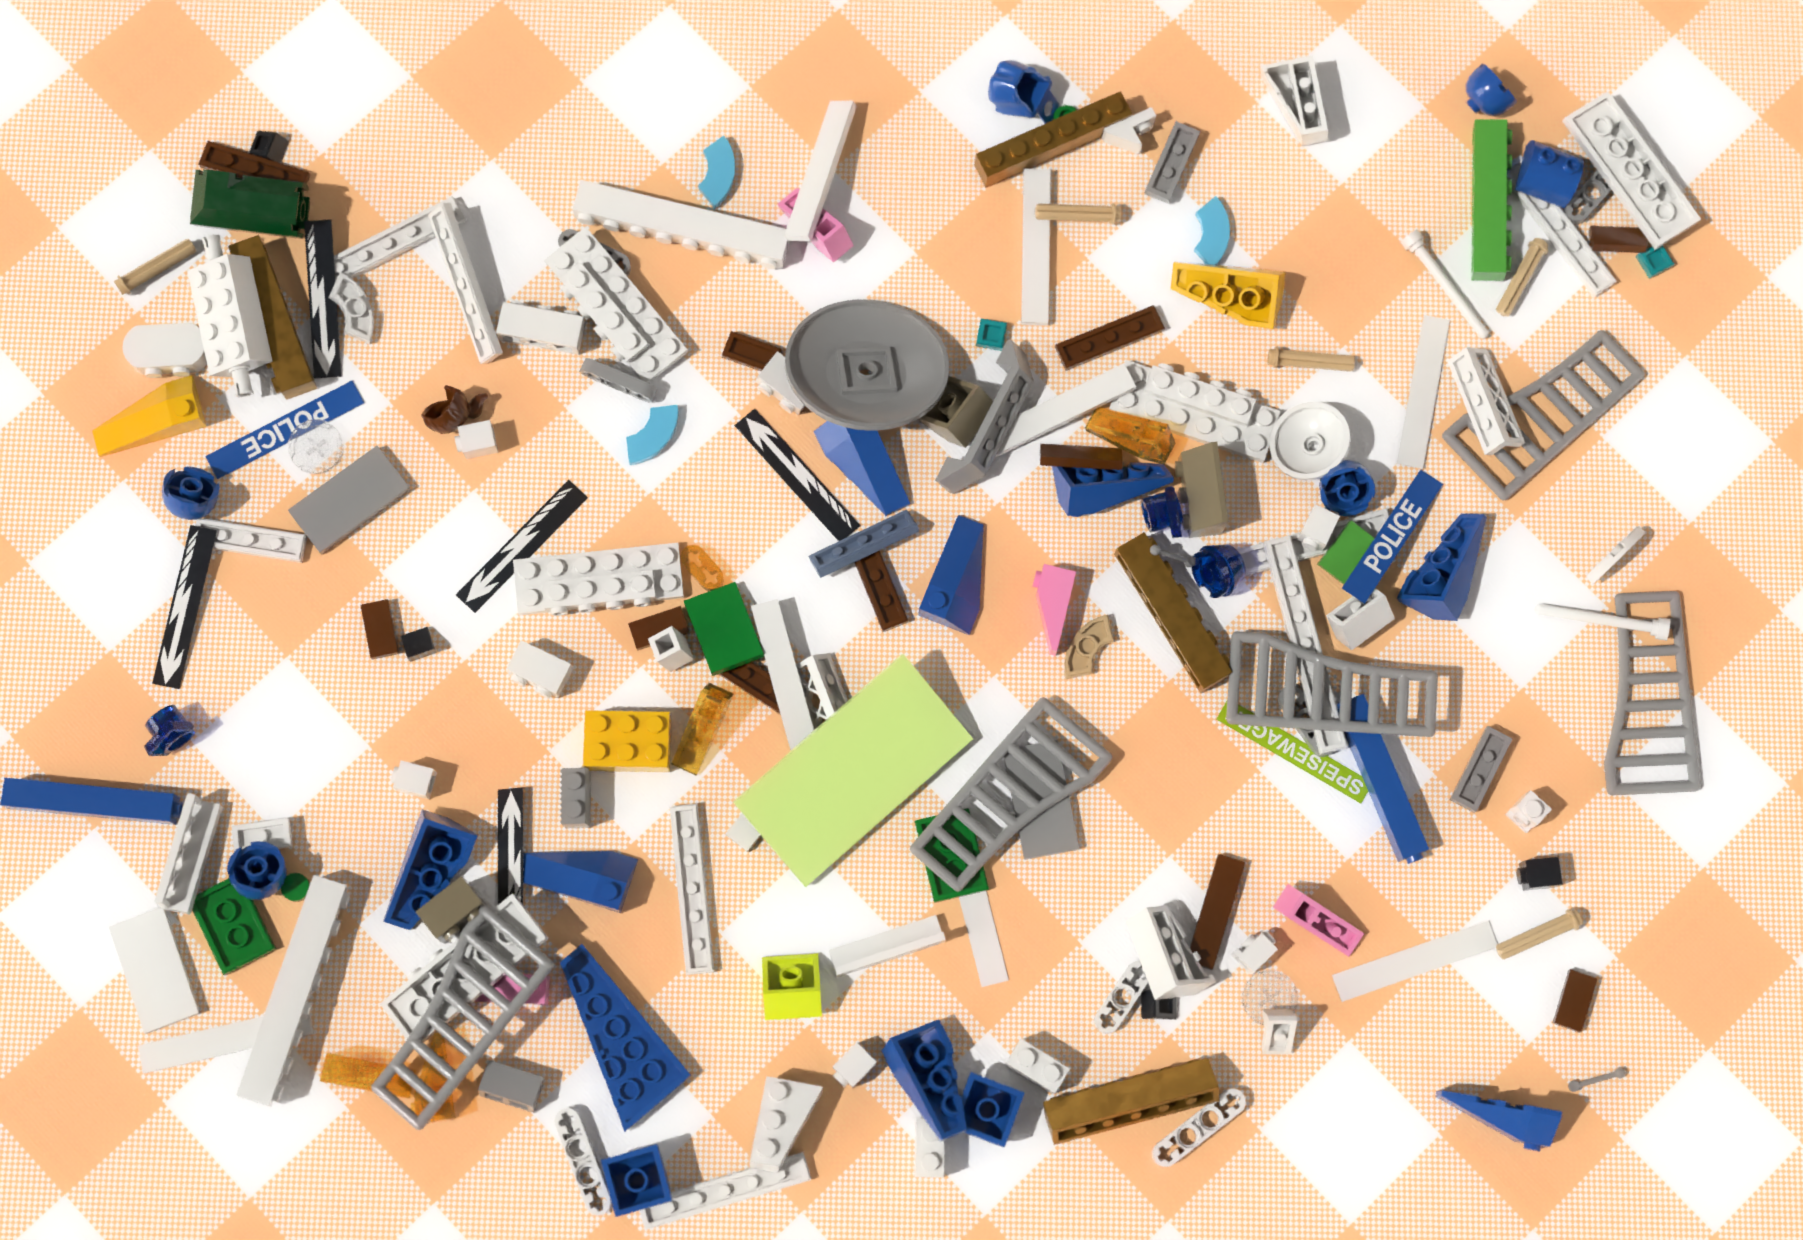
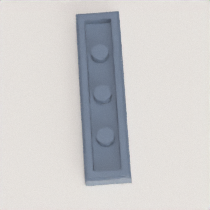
(863, 543)

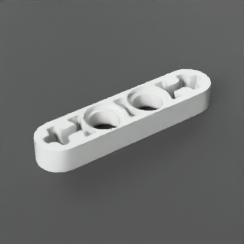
(1201, 1131)
(588, 1159)

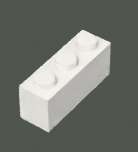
(541, 327)

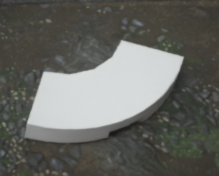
(355, 306)
(1615, 554)

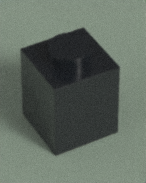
(1539, 874)

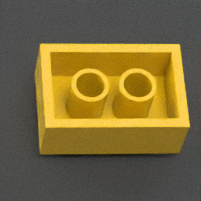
(627, 741)

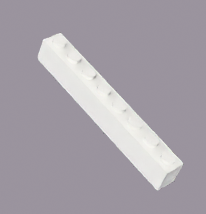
(680, 224)
(292, 991)

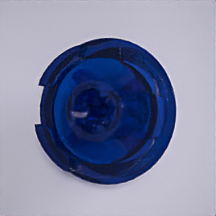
(1218, 569)

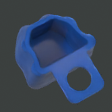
(1021, 91)

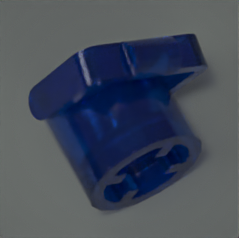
(1163, 512)
(168, 731)

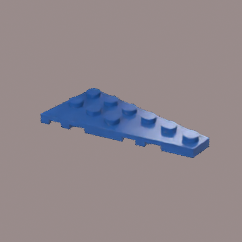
(628, 1051)

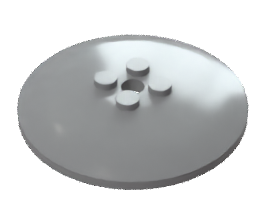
(872, 335)

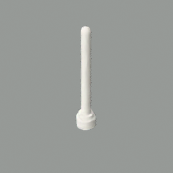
(1415, 244)
(1657, 628)

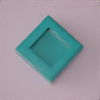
(1655, 261)
(991, 334)

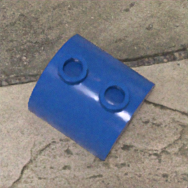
(1549, 174)
(990, 1109)
(637, 1180)

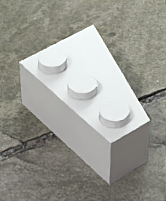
(1298, 96)
(1165, 956)
(780, 1120)

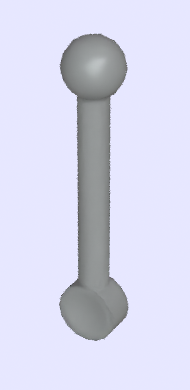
(1188, 561)
(1574, 1085)

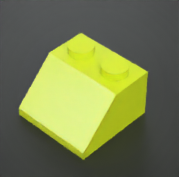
(791, 986)

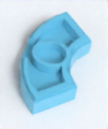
(720, 172)
(1215, 232)
(654, 435)

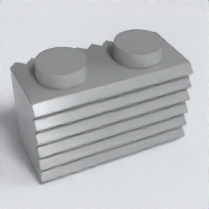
(575, 798)

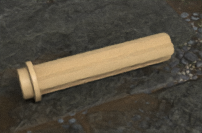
(1078, 212)
(1536, 250)
(154, 266)
(1310, 360)
(1539, 934)

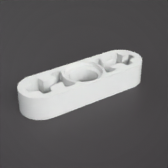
(1104, 1010)

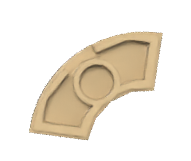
(1085, 645)

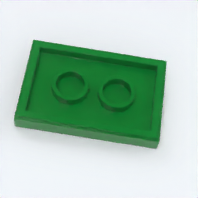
(723, 628)
(940, 890)
(231, 927)

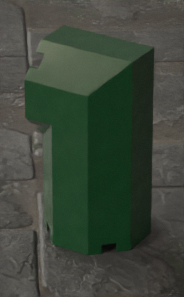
(249, 204)

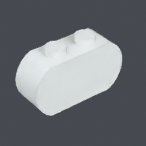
(165, 349)

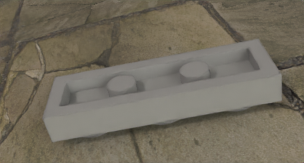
(1172, 162)
(1480, 769)

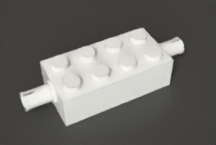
(229, 315)

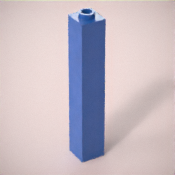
(1385, 788)
(91, 801)

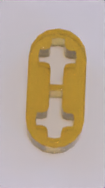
(697, 572)

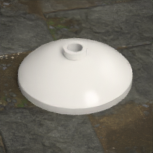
(1301, 429)

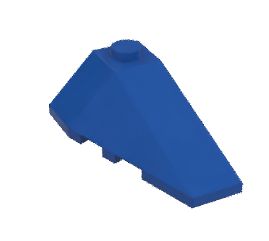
(865, 463)
(1092, 490)
(1445, 578)
(956, 582)
(431, 860)
(587, 876)
(926, 1072)
(1520, 1123)

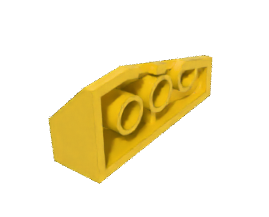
(1240, 292)
(157, 416)

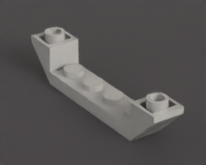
(961, 473)

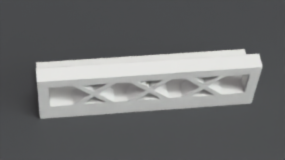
(1483, 400)
(823, 682)
(188, 855)
(886, 946)

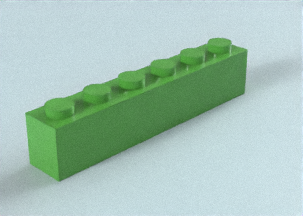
(1489, 200)

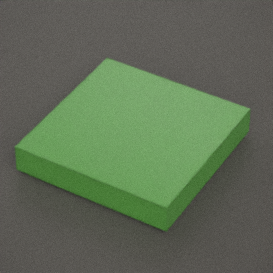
(1346, 552)

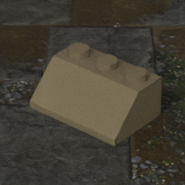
(1202, 491)

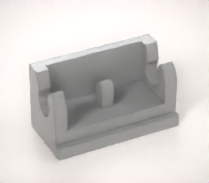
(511, 1086)

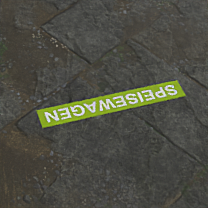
(1300, 755)

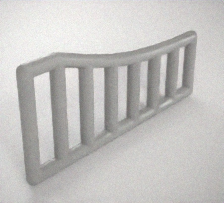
(1543, 385)
(1320, 662)
(1623, 705)
(1036, 806)
(443, 993)

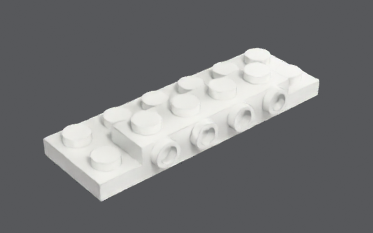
(1631, 170)
(615, 306)
(1199, 409)
(598, 579)
(412, 998)

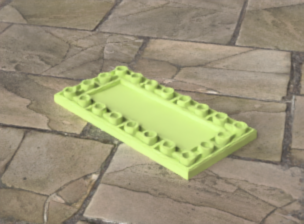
(853, 770)

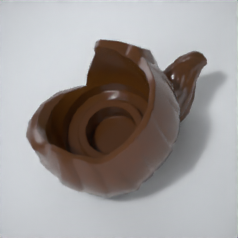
(450, 413)

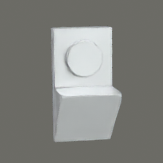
(1124, 133)
(1278, 1031)

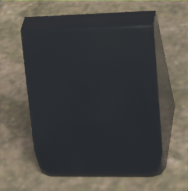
(269, 145)
(418, 644)
(1157, 1009)

